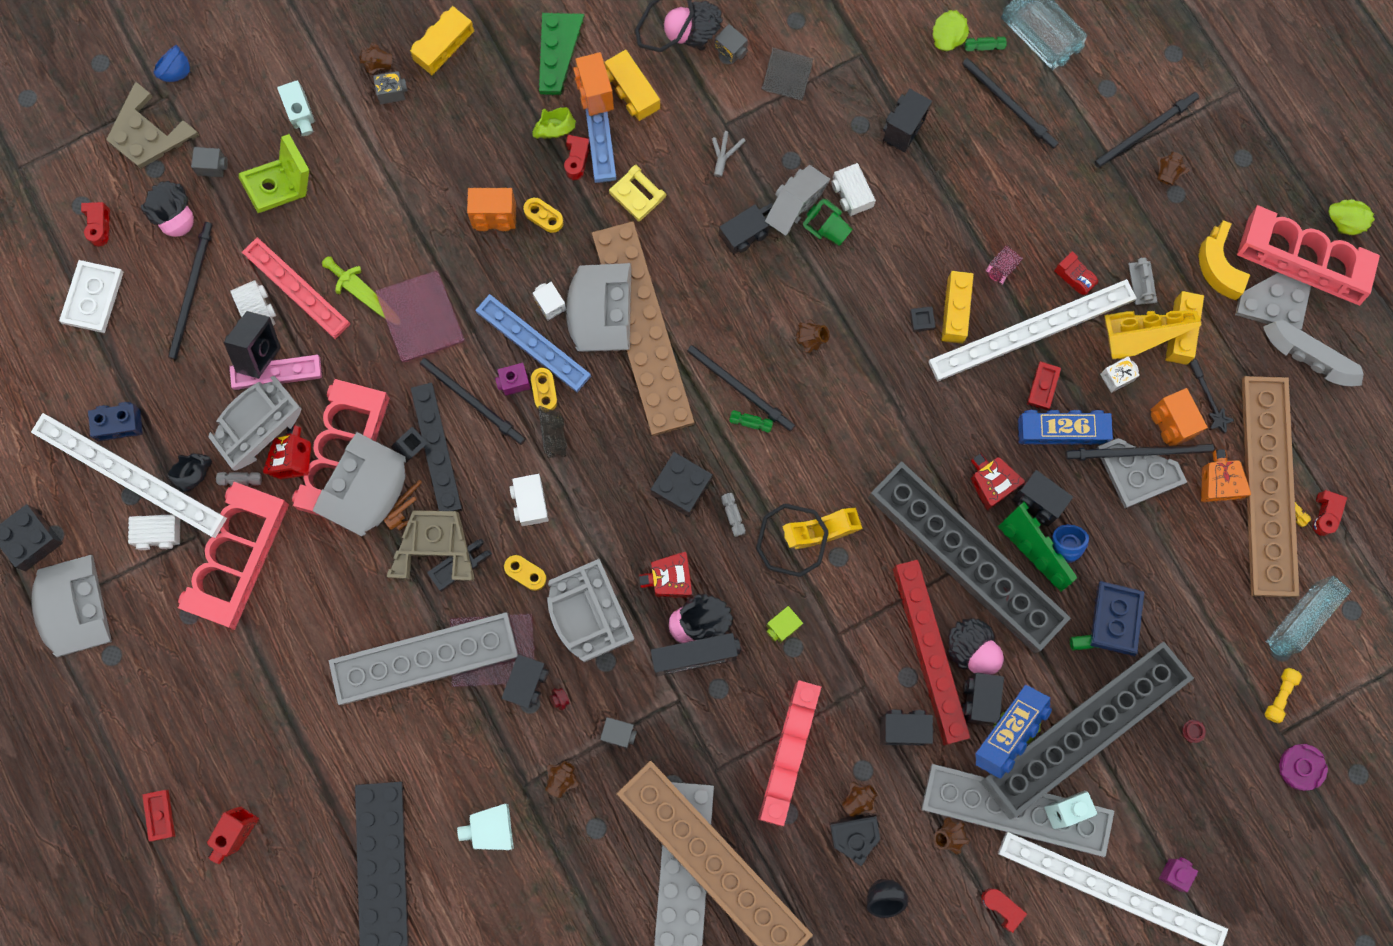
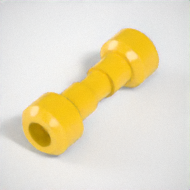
(1276, 711)

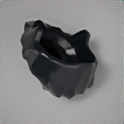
(189, 471)

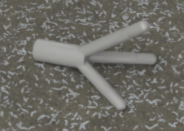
(721, 155)

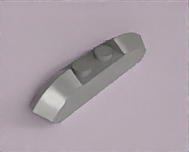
(1319, 356)

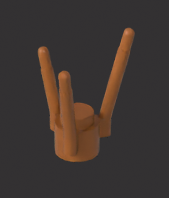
(396, 516)

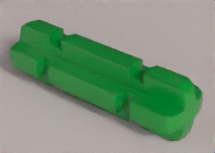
(985, 43)
(751, 421)

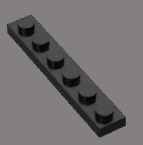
(436, 448)

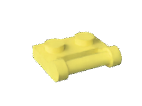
(632, 198)

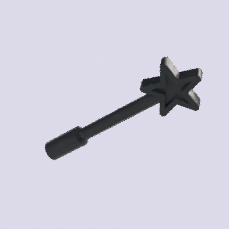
(1218, 417)

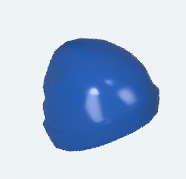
(172, 66)
(1070, 542)

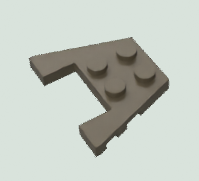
(138, 137)
(433, 535)

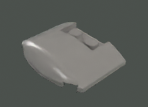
(600, 307)
(254, 422)
(362, 486)
(70, 607)
(587, 612)

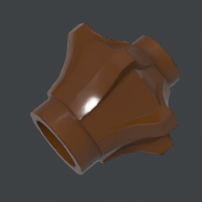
(375, 59)
(1171, 168)
(812, 335)
(560, 779)
(860, 800)
(951, 836)

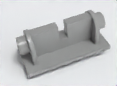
(1143, 282)

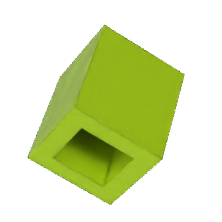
(783, 625)

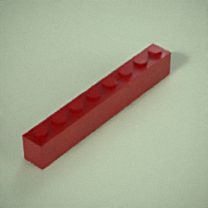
(931, 652)

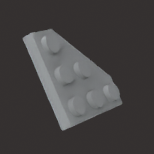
(1275, 300)
(1140, 476)

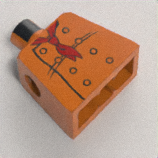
(1223, 479)

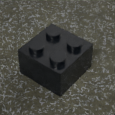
(906, 120)
(252, 344)
(681, 484)
(1043, 498)
(27, 538)
(525, 681)
(982, 699)
(906, 729)

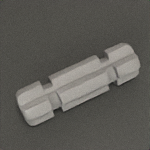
(240, 477)
(733, 514)

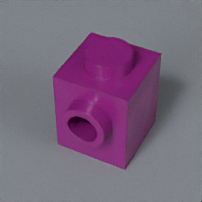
(512, 379)
(1178, 874)

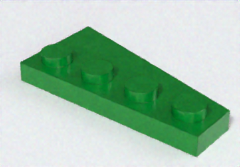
(558, 42)
(1027, 536)

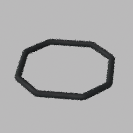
(652, 48)
(823, 544)

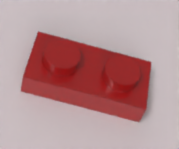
(1044, 386)
(158, 815)

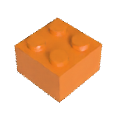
(593, 84)
(491, 208)
(1178, 418)

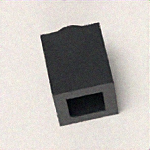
(409, 444)

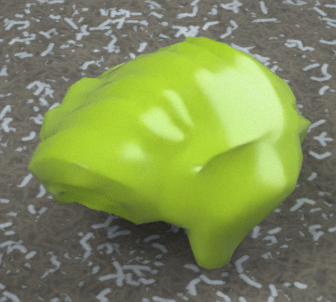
(950, 30)
(554, 123)
(1351, 216)

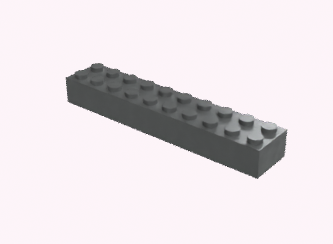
(969, 558)
(1088, 729)

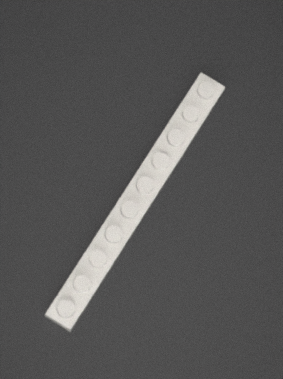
(1032, 330)
(129, 475)
(1112, 891)

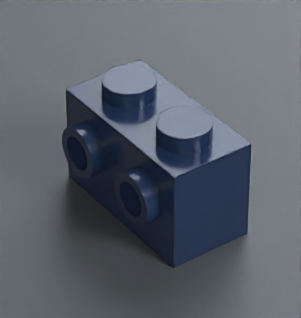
(115, 421)

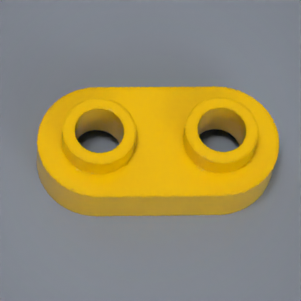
(544, 216)
(545, 390)
(525, 572)

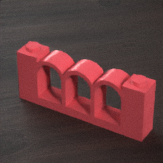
(1359, 262)
(342, 397)
(239, 499)
(789, 753)

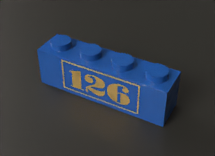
(1065, 427)
(1013, 731)

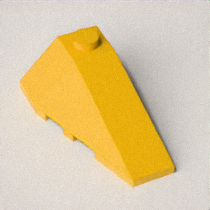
(1134, 333)

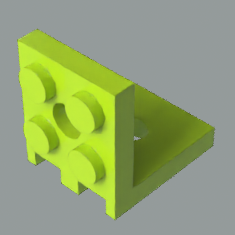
(287, 175)

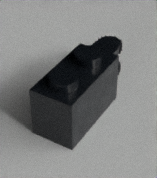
(745, 228)

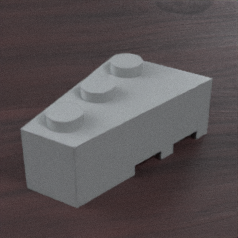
(795, 197)

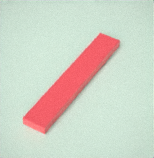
(296, 288)

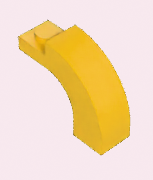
(1215, 267)
(810, 532)

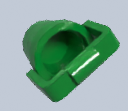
(834, 228)

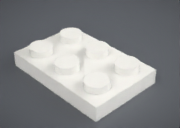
(91, 296)

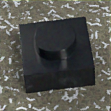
(922, 319)

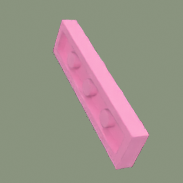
(284, 370)

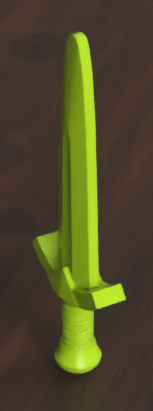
(354, 285)

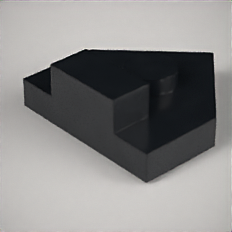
(855, 836)

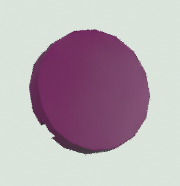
(1303, 767)

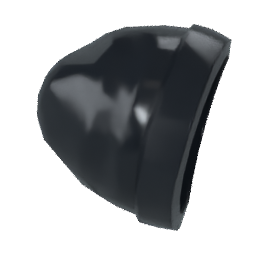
(886, 898)

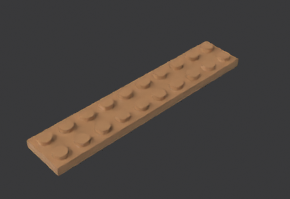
(650, 346)
(1271, 486)
(711, 860)

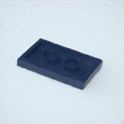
(1117, 618)

